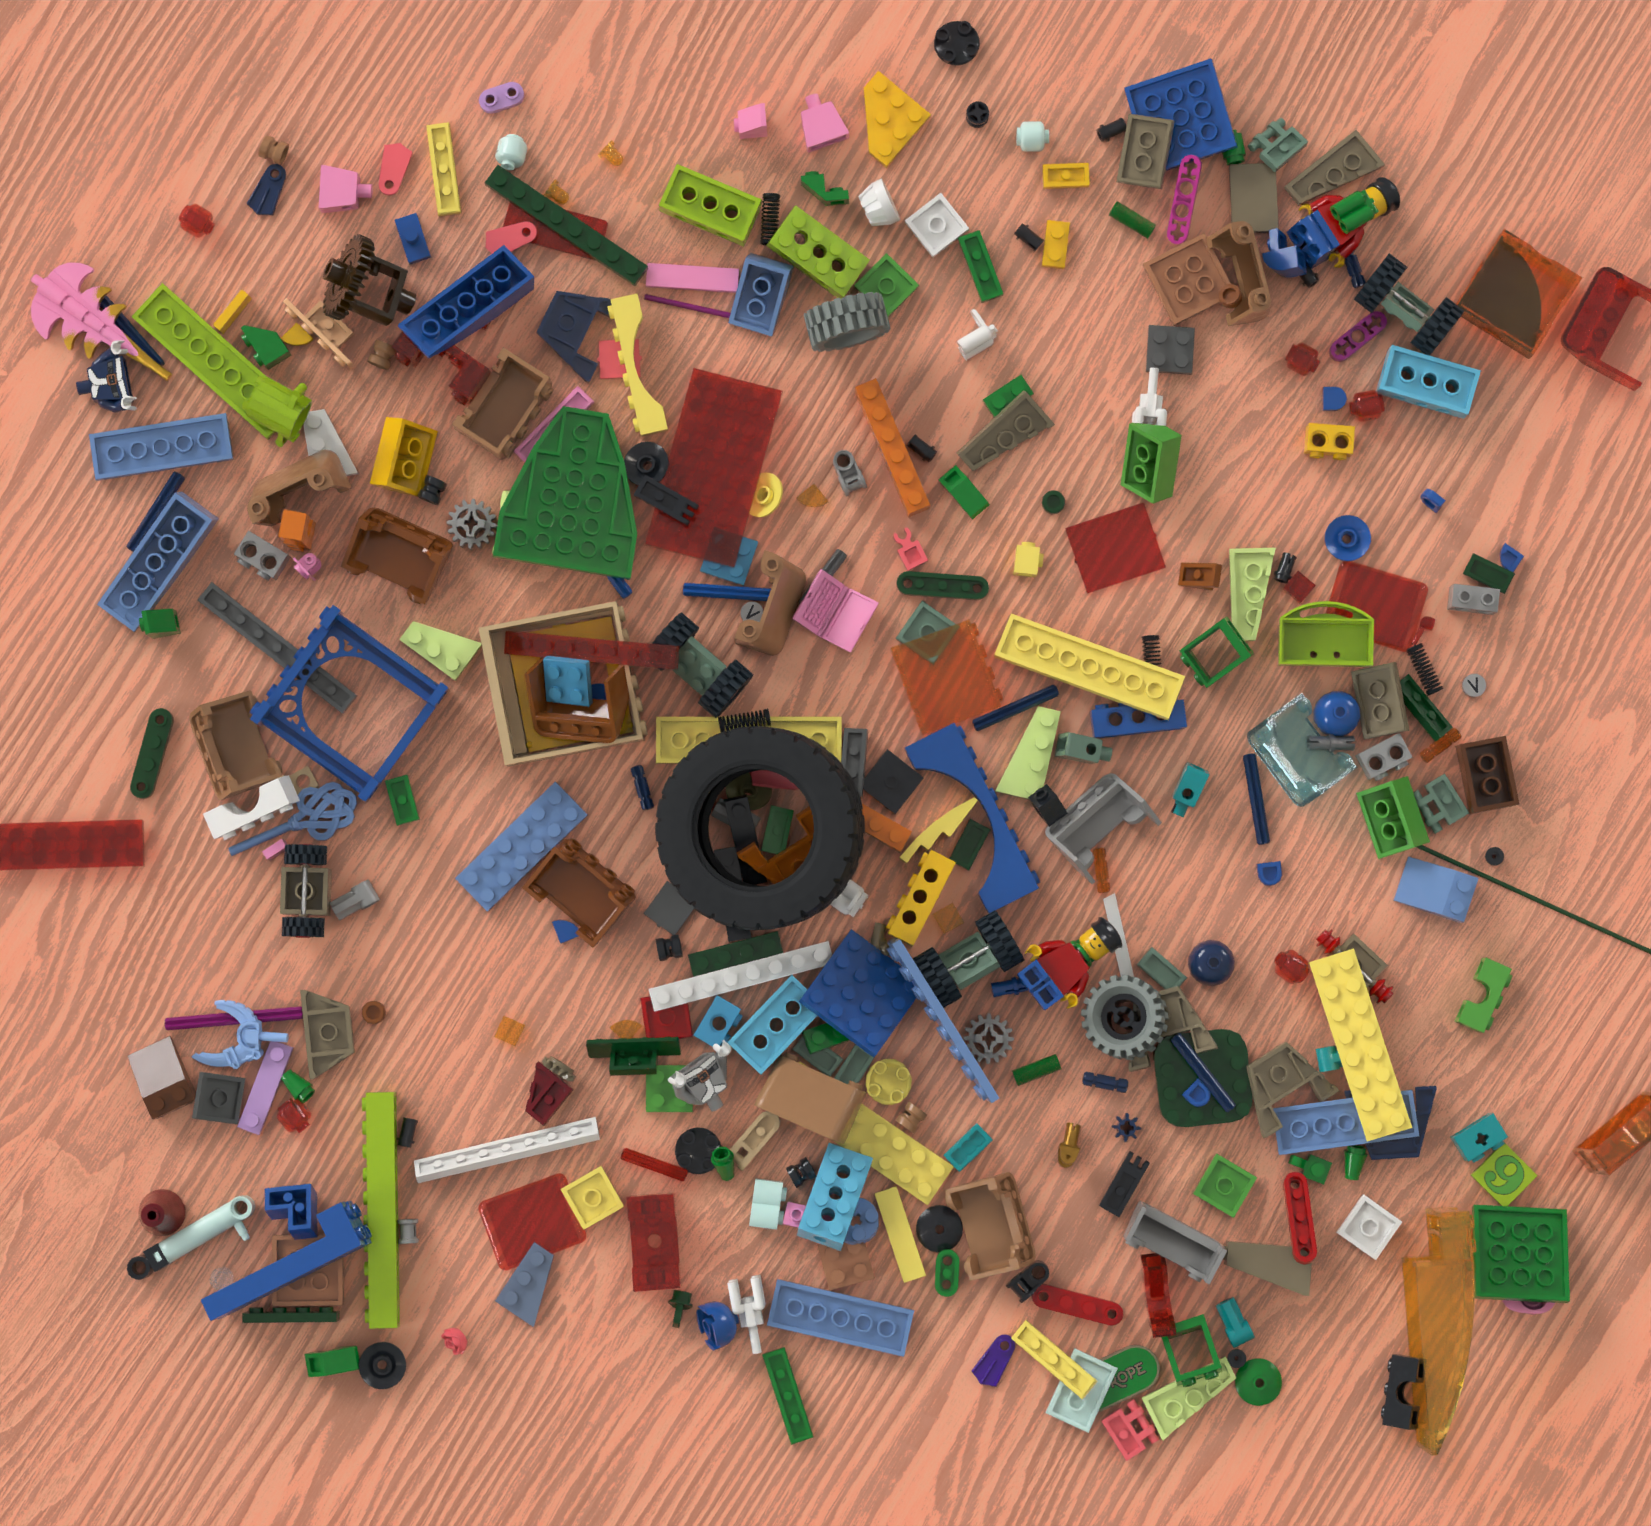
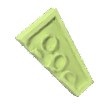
(1031, 759)
(1174, 1404)

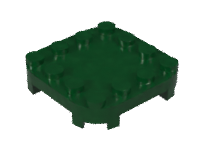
(1176, 1076)

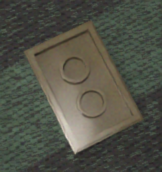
(1145, 151)
(1254, 196)
(1380, 700)

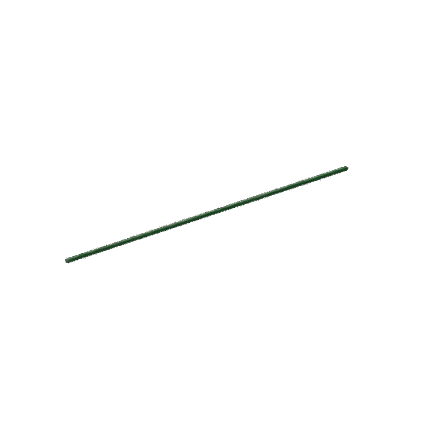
(1531, 897)

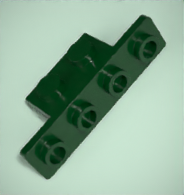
(633, 1055)

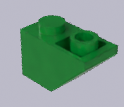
(267, 344)
(159, 623)

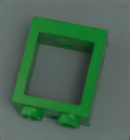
(1235, 639)
(1209, 1372)

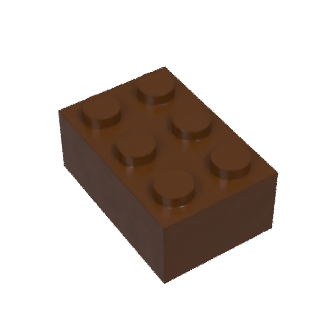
(1487, 775)

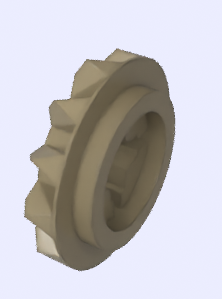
(559, 1068)

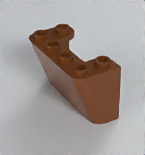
(581, 889)

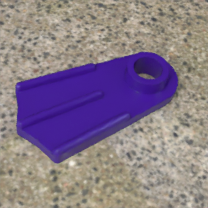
(994, 1361)

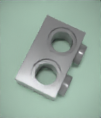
(264, 552)
(1473, 599)
(1382, 753)

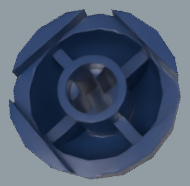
(1211, 963)

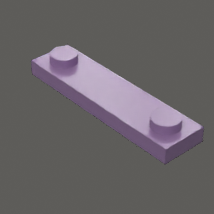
(265, 1087)

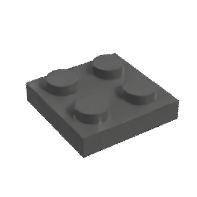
(1170, 349)
(218, 1098)

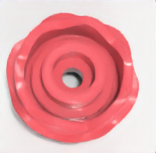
(455, 1340)

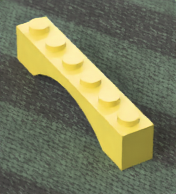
(628, 317)

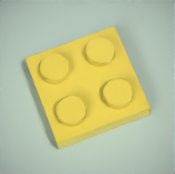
(592, 1197)

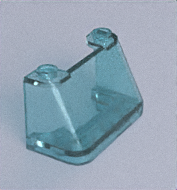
(1283, 749)

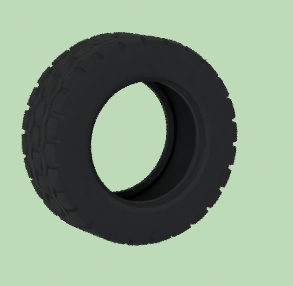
(684, 828)

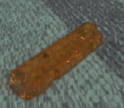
(1440, 745)
(1101, 870)

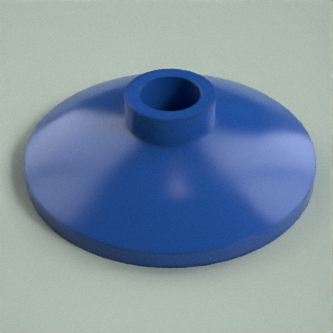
(1355, 529)

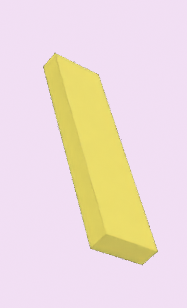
(443, 169)
(900, 1234)
(1054, 1359)

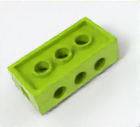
(710, 190)
(820, 237)

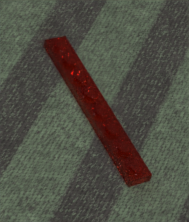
(592, 649)

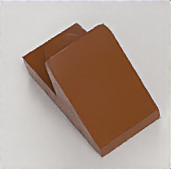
(1200, 575)

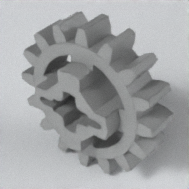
(485, 525)
(988, 1022)

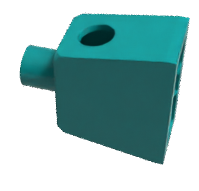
(1194, 779)

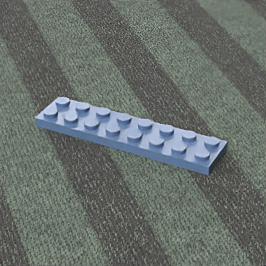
(937, 1013)

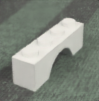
(273, 797)

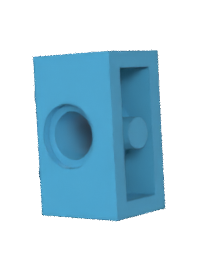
(718, 1008)

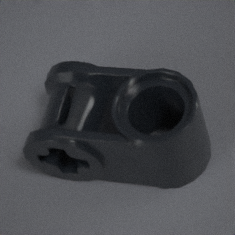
(1027, 1281)

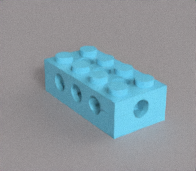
(1416, 392)
(760, 1025)
(849, 1190)

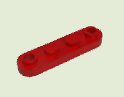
(1300, 1218)
(1077, 1305)

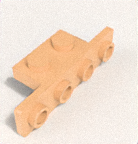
(331, 332)

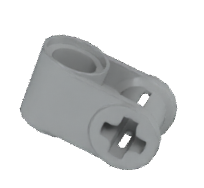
(848, 474)

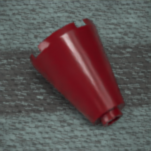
(169, 1212)

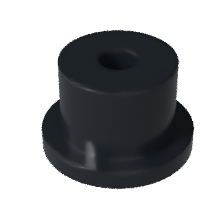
(1499, 856)
(1241, 1358)

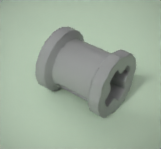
(408, 1231)

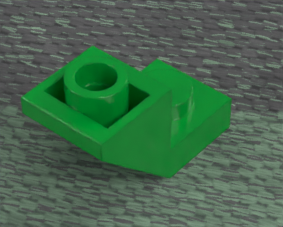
(815, 185)
(964, 492)
(332, 1361)

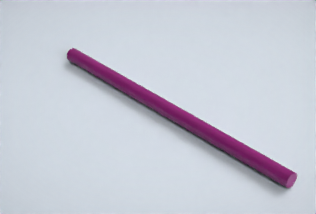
(687, 306)

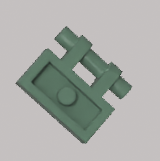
(1282, 149)
(1445, 799)

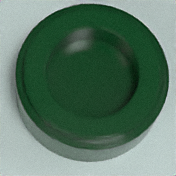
(1053, 502)

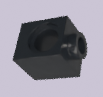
(1047, 805)

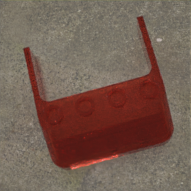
(1598, 318)

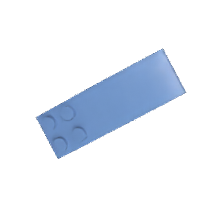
(158, 559)

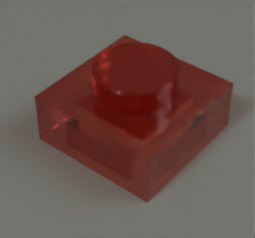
(1299, 587)

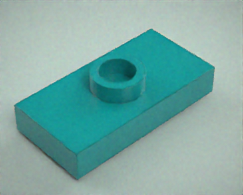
(968, 1147)

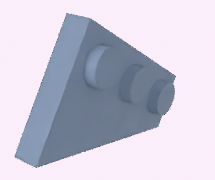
(527, 1284)

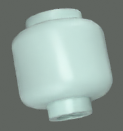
(1032, 136)
(511, 152)

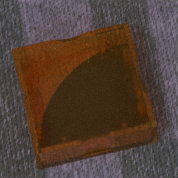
(1517, 294)
(1618, 1138)

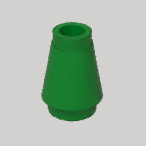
(298, 1086)
(1354, 1161)
(723, 1162)

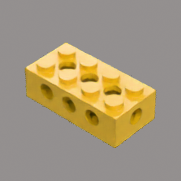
(942, 868)

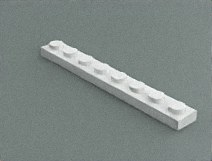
(740, 976)
(506, 1150)

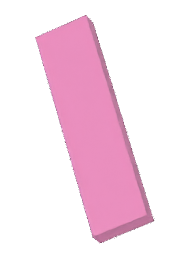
(692, 277)
(575, 399)

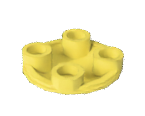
(888, 1081)

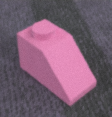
(751, 122)

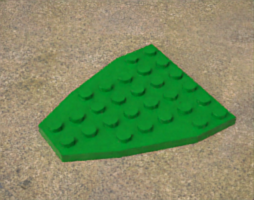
(571, 501)

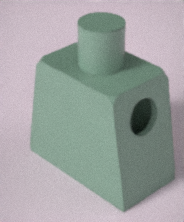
(1073, 747)

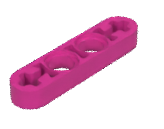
(1180, 198)

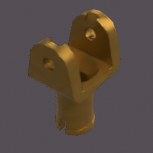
(1068, 1148)

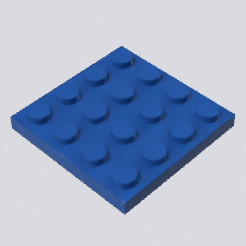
(1195, 104)
(860, 993)

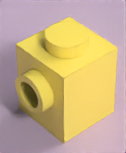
(1027, 560)

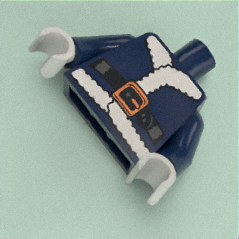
(109, 380)

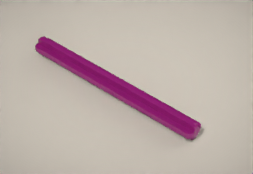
(224, 1019)

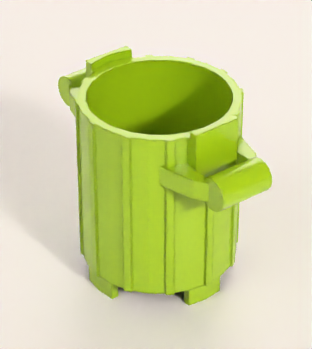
(278, 408)

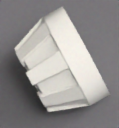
(878, 204)

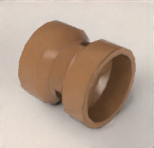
(273, 150)
(383, 352)
(911, 1117)

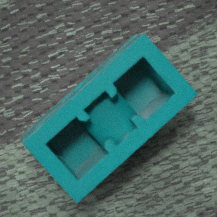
(1487, 1126)

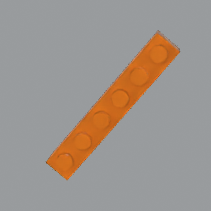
(892, 447)

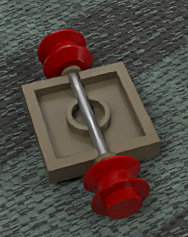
(1368, 961)

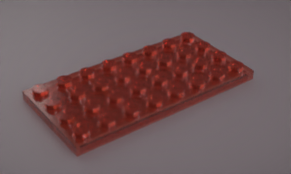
(716, 465)

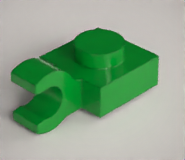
(1313, 1168)

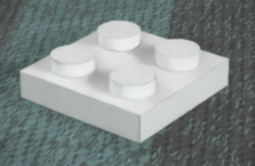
(936, 225)
(1369, 1227)

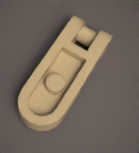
(755, 1138)

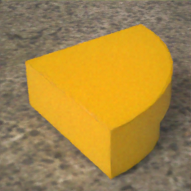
(296, 336)

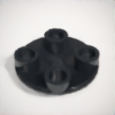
(956, 42)
(695, 1150)

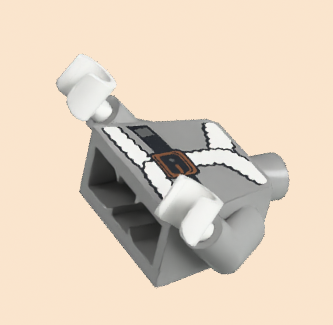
(703, 1078)

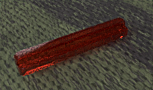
(654, 1164)

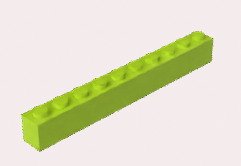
(381, 1209)

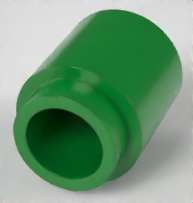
(1235, 155)

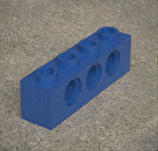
(1104, 729)

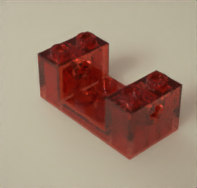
(465, 383)
(658, 1266)

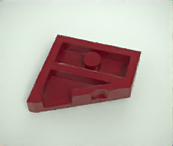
(546, 1094)

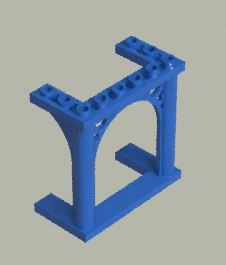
(270, 715)

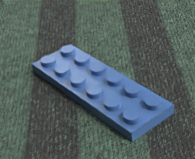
(161, 446)
(521, 846)
(1331, 1125)
(840, 1317)

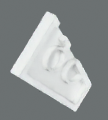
(322, 436)

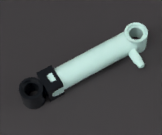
(193, 1236)

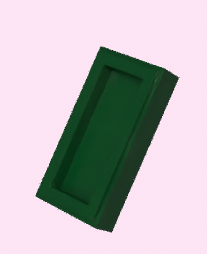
(1488, 573)
(969, 844)

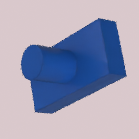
(412, 238)

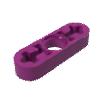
(1374, 330)

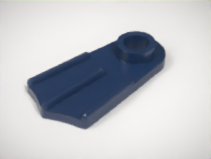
(267, 192)

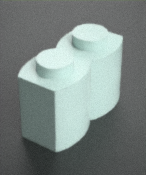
(766, 1204)

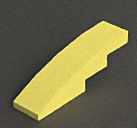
(946, 824)

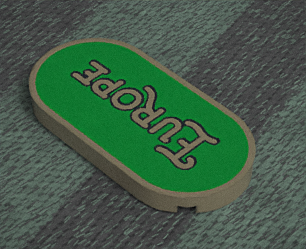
(1136, 1373)

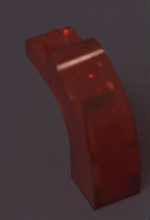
(1157, 1295)

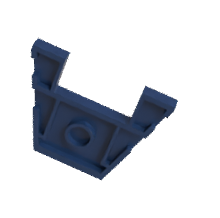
(567, 325)
(1408, 1146)

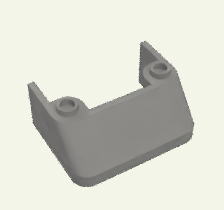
(1094, 817)
(1175, 1241)

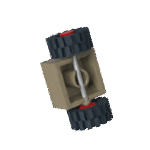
(305, 891)

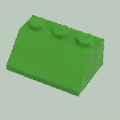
(1151, 461)
(1392, 814)

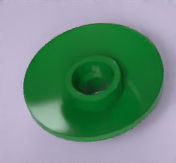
(1247, 1376)

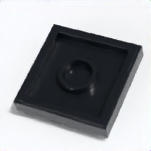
(891, 781)

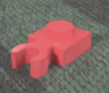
(911, 552)

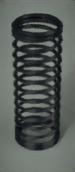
(770, 197)
(1150, 638)
(1410, 652)
(722, 722)

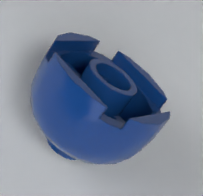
(1336, 713)
(718, 1324)

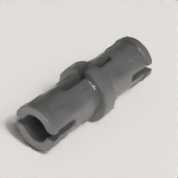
(1330, 743)

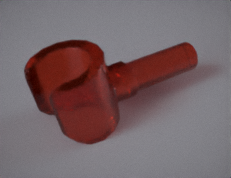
(1425, 623)

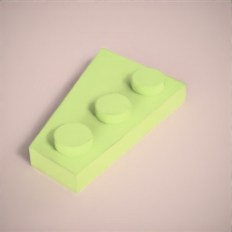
(441, 648)

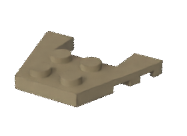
(1181, 1020)
(1278, 1075)

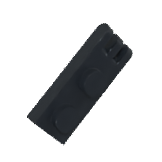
(665, 499)
(1123, 1185)

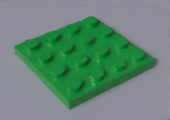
(1521, 1254)

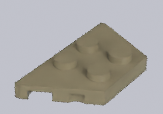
(326, 1032)

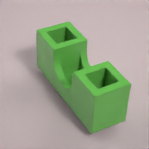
(1494, 978)

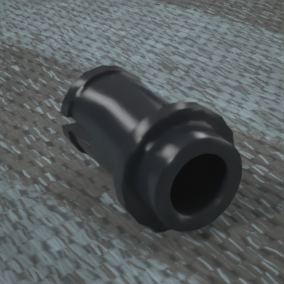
(1111, 129)
(1028, 237)
(1310, 278)
(922, 448)
(1285, 567)
(407, 1132)

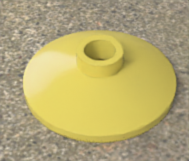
(767, 495)

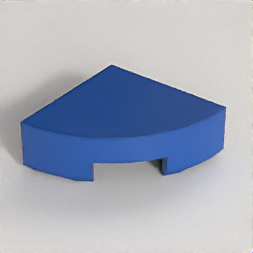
(1510, 558)
(565, 930)

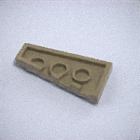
(1339, 166)
(1013, 425)

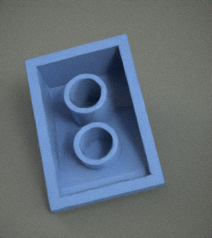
(760, 294)
(1436, 889)

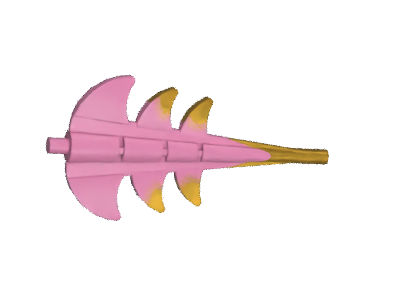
(60, 297)

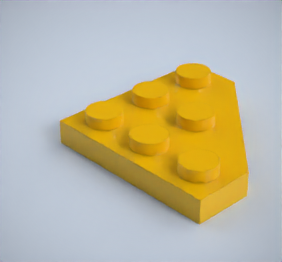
(890, 118)

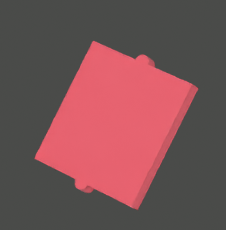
(609, 360)

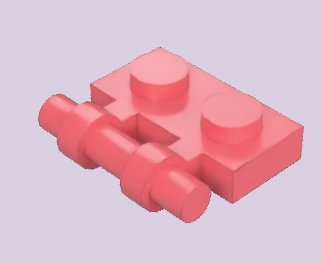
(1123, 1433)

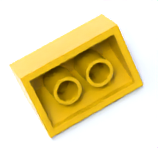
(403, 456)

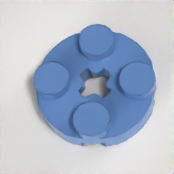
(869, 1225)

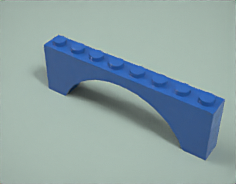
(949, 755)

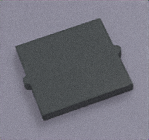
(669, 909)

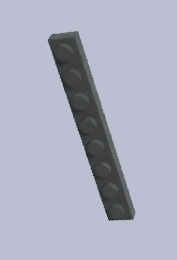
(274, 645)

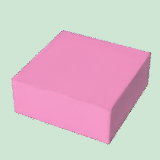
(275, 849)

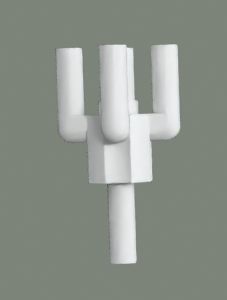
(1150, 404)
(749, 1308)

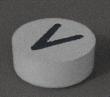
(751, 611)
(1473, 685)

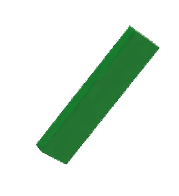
(787, 1395)

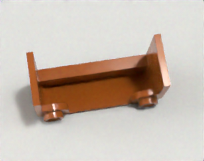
(596, 723)

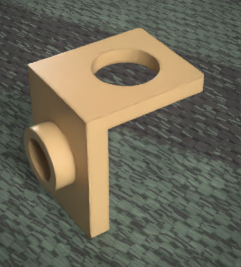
(305, 771)

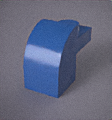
(1282, 259)

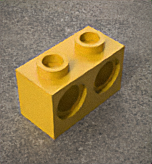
(1329, 434)

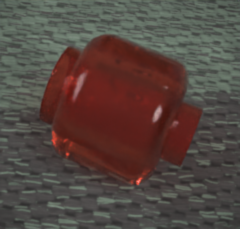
(196, 220)
(1302, 359)
(1367, 405)
(1291, 966)
(294, 1116)

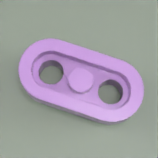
(502, 99)

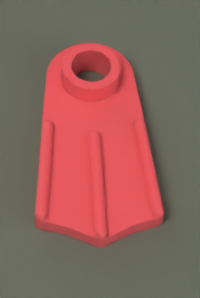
(393, 167)
(510, 236)
(770, 779)

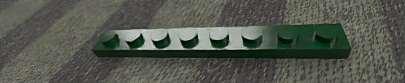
(566, 225)

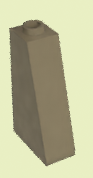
(1270, 1263)

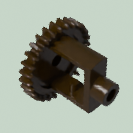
(346, 277)

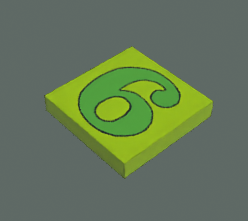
(1504, 1175)

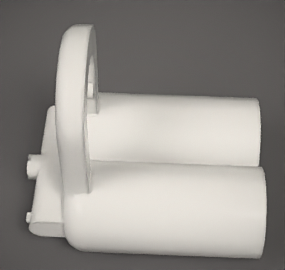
(978, 339)
(850, 899)

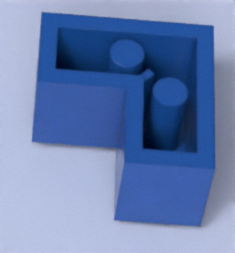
(298, 1205)

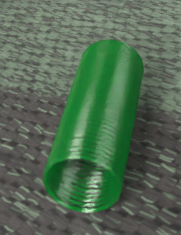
(1130, 223)
(1054, 1066)

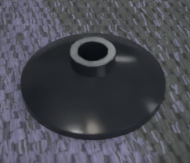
(643, 454)
(936, 1216)
(385, 1377)

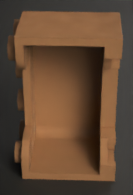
(504, 405)

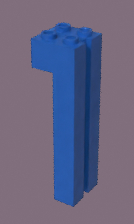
(343, 1236)

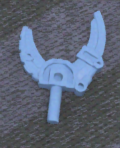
(248, 1038)

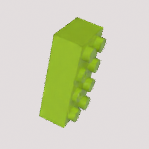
(1325, 635)

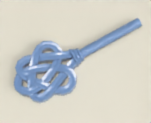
(341, 810)

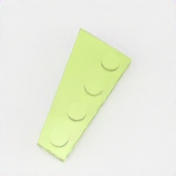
(1248, 587)

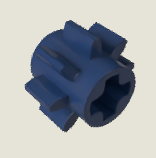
(1129, 1132)

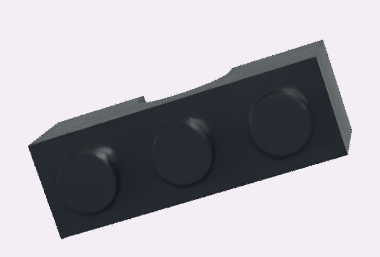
(1397, 1410)

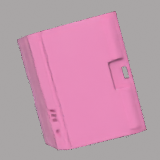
(834, 611)

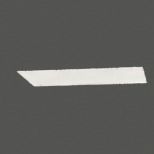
(1114, 918)

